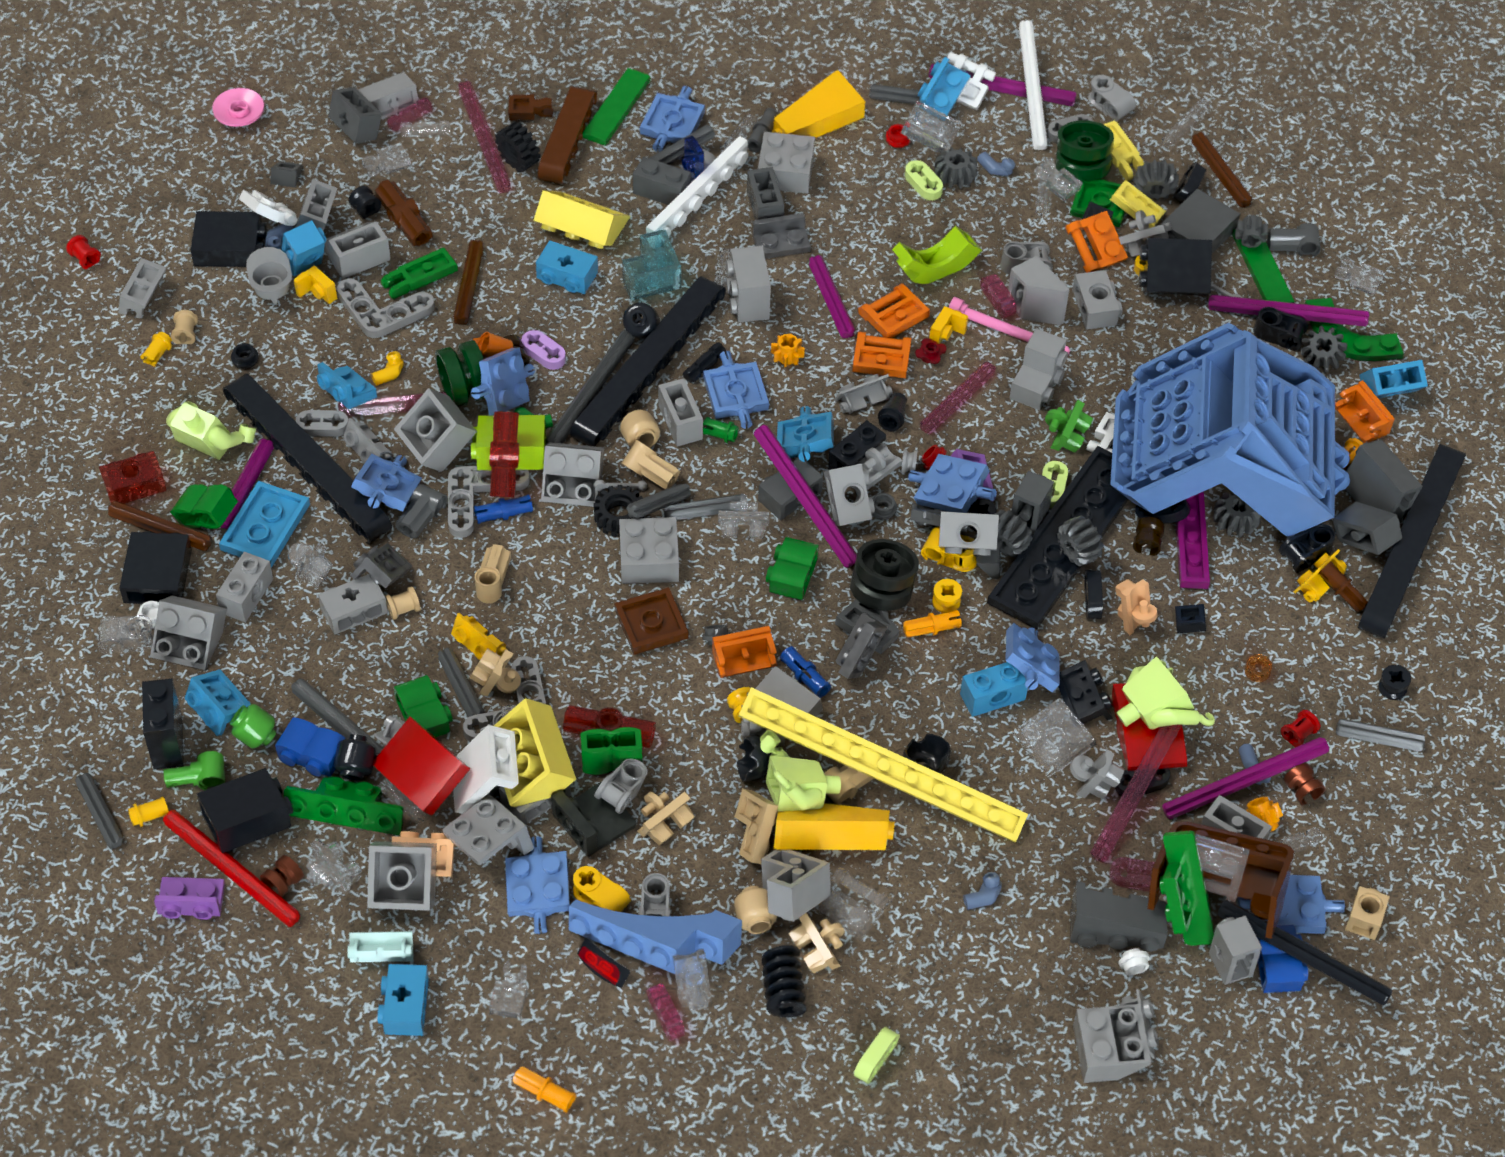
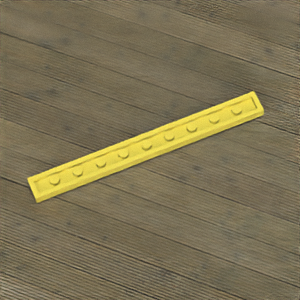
(883, 765)

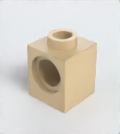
(1367, 923)

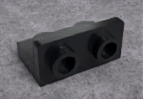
(854, 446)
(1083, 693)

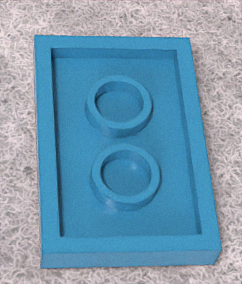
(265, 522)

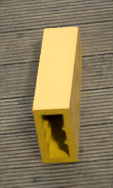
(822, 109)
(833, 829)

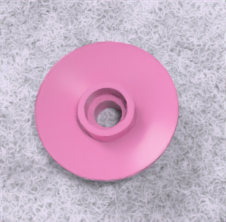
(238, 107)

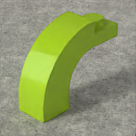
(944, 258)

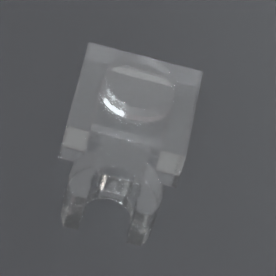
(389, 159)
(1059, 182)
(1362, 278)
(509, 995)

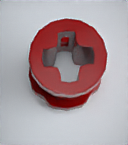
(79, 247)
(1300, 728)

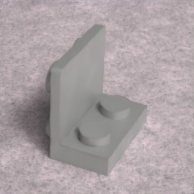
(487, 830)

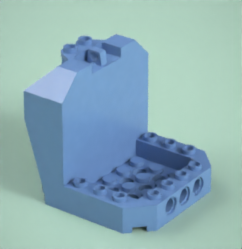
(1231, 417)

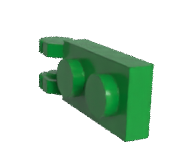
(419, 273)

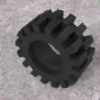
(517, 146)
(608, 500)

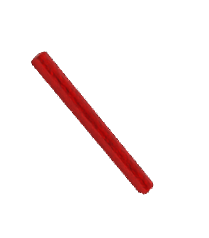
(232, 868)

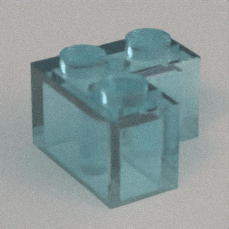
(654, 270)

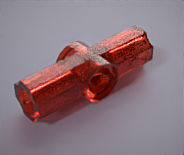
(504, 454)
(583, 719)

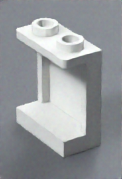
(491, 762)

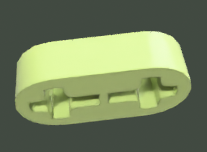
(927, 177)
(1060, 484)
(876, 1055)

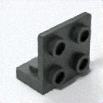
(590, 820)

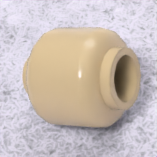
(640, 426)
(752, 909)

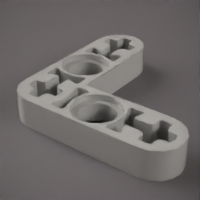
(383, 316)
(472, 484)
(534, 683)

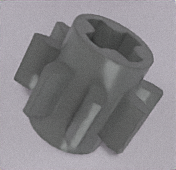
(1251, 231)

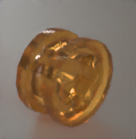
(1250, 668)

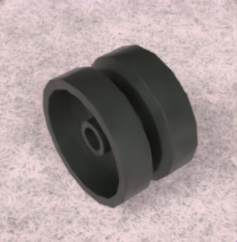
(884, 574)

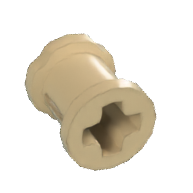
(184, 327)
(402, 603)

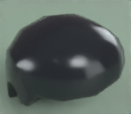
(931, 747)
(755, 762)

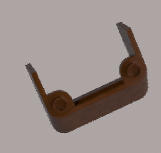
(1263, 878)

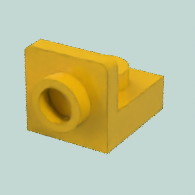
(317, 283)
(946, 322)

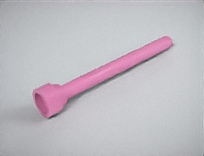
(959, 305)

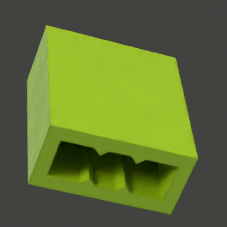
(530, 437)

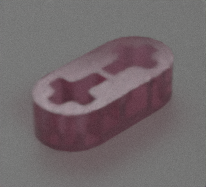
(998, 295)
(1138, 873)
(665, 1012)

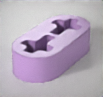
(545, 347)

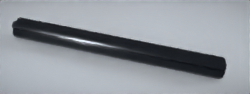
(1310, 955)

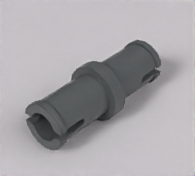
(765, 124)

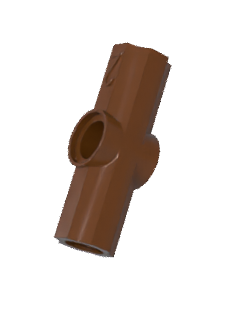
(403, 213)

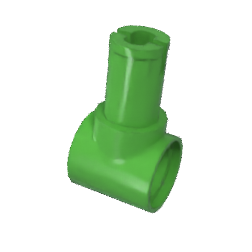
(205, 772)

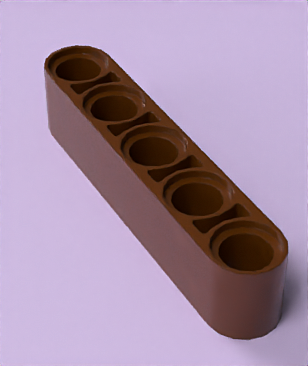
(566, 135)

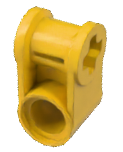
(933, 551)
(599, 890)

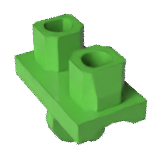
(1065, 424)

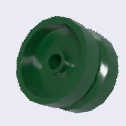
(1085, 149)
(459, 371)

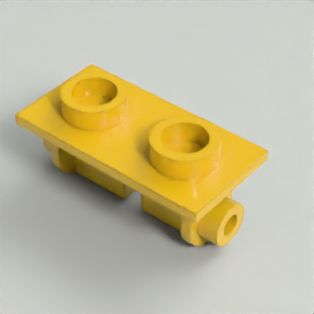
(1313, 584)
(473, 636)

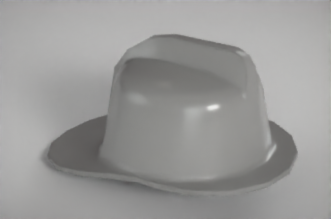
(269, 273)

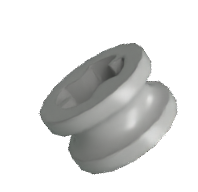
(909, 461)

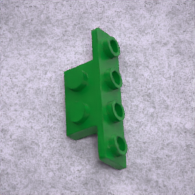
(346, 805)
(1186, 889)

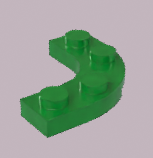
(1361, 346)

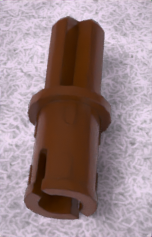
(1343, 587)

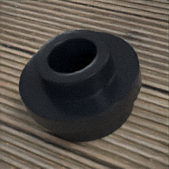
(241, 350)

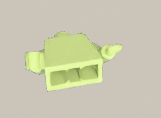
(205, 431)
(1158, 699)
(795, 781)

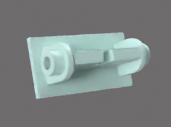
(380, 946)

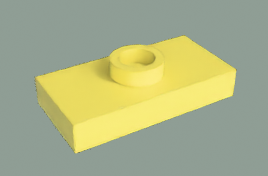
(1133, 200)

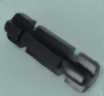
(704, 362)

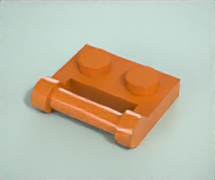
(1102, 239)
(898, 316)
(881, 355)

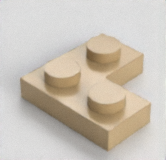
(760, 817)

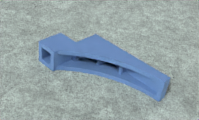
(658, 937)

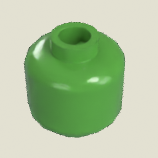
(253, 726)

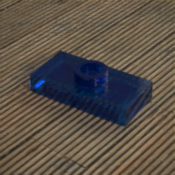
(693, 157)

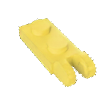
(1124, 152)

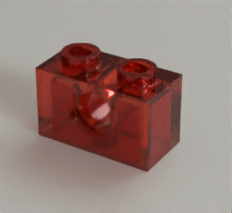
(133, 478)

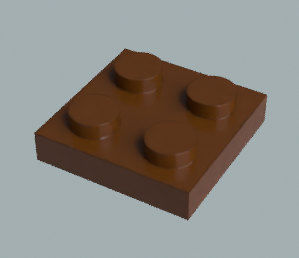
(651, 621)

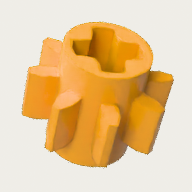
(787, 349)
(1266, 811)

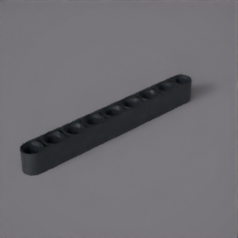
(646, 361)
(307, 457)
(1415, 536)

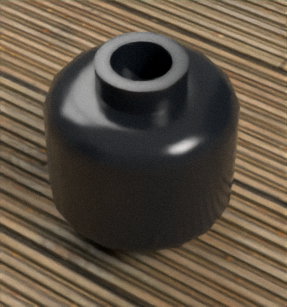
(633, 315)
(354, 757)

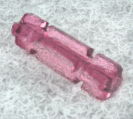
(409, 114)

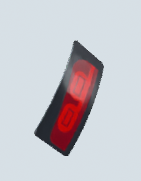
(602, 964)

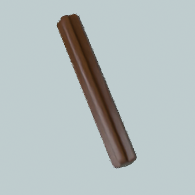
(1221, 170)
(468, 282)
(157, 524)

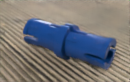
(503, 509)
(793, 660)

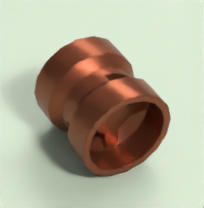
(1303, 782)
(282, 875)

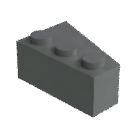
(1116, 920)

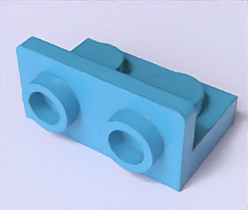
(944, 86)
(345, 385)
(214, 699)

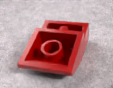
(1137, 738)
(420, 766)

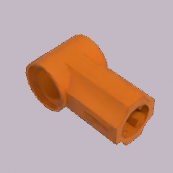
(492, 344)

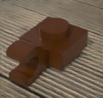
(525, 107)

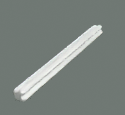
(1033, 85)

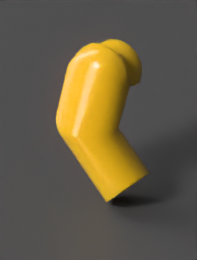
(391, 371)

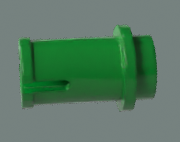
(721, 429)

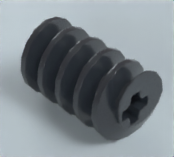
(783, 981)

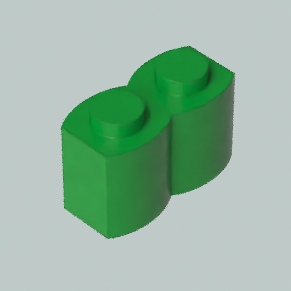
(204, 506)
(792, 568)
(421, 701)
(607, 749)

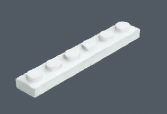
(705, 184)

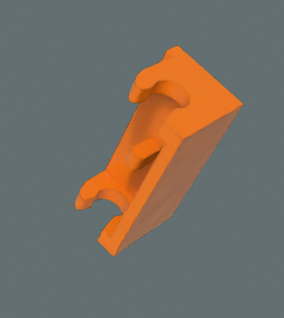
(1364, 412)
(744, 651)

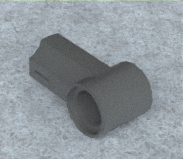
(1303, 239)
(423, 507)

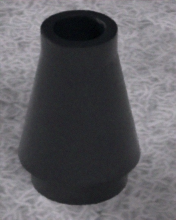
(892, 415)

